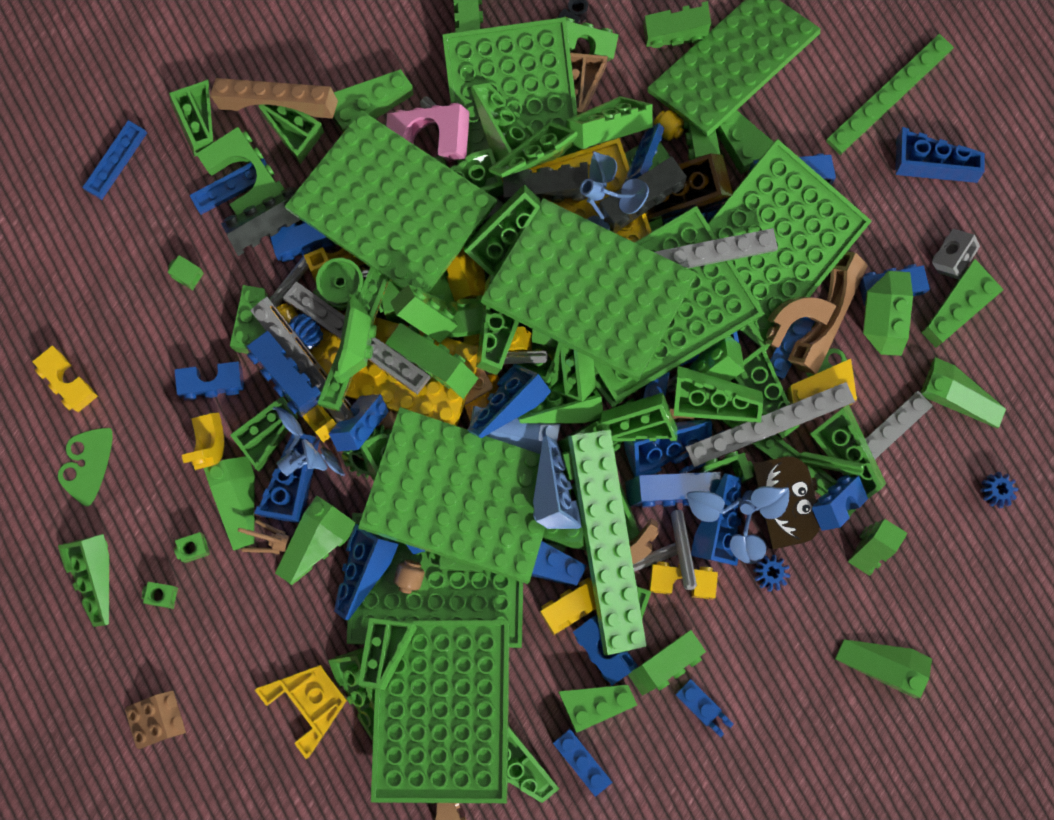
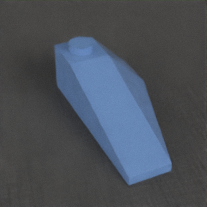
(523, 435)
(552, 497)

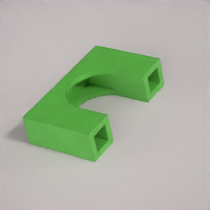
(236, 148)

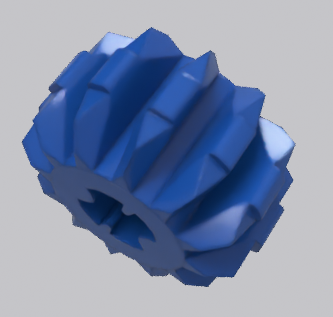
(307, 330)
(1005, 487)
(769, 580)

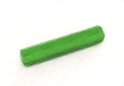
(832, 463)

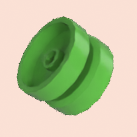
(336, 272)

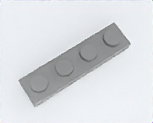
(897, 423)

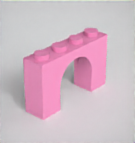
(452, 124)

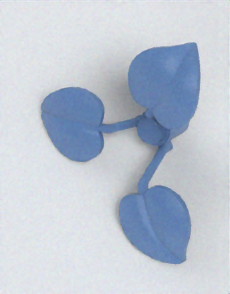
(603, 170)
(313, 458)
(769, 500)

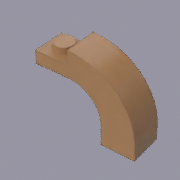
(794, 309)
(640, 545)

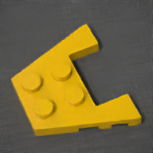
(314, 697)

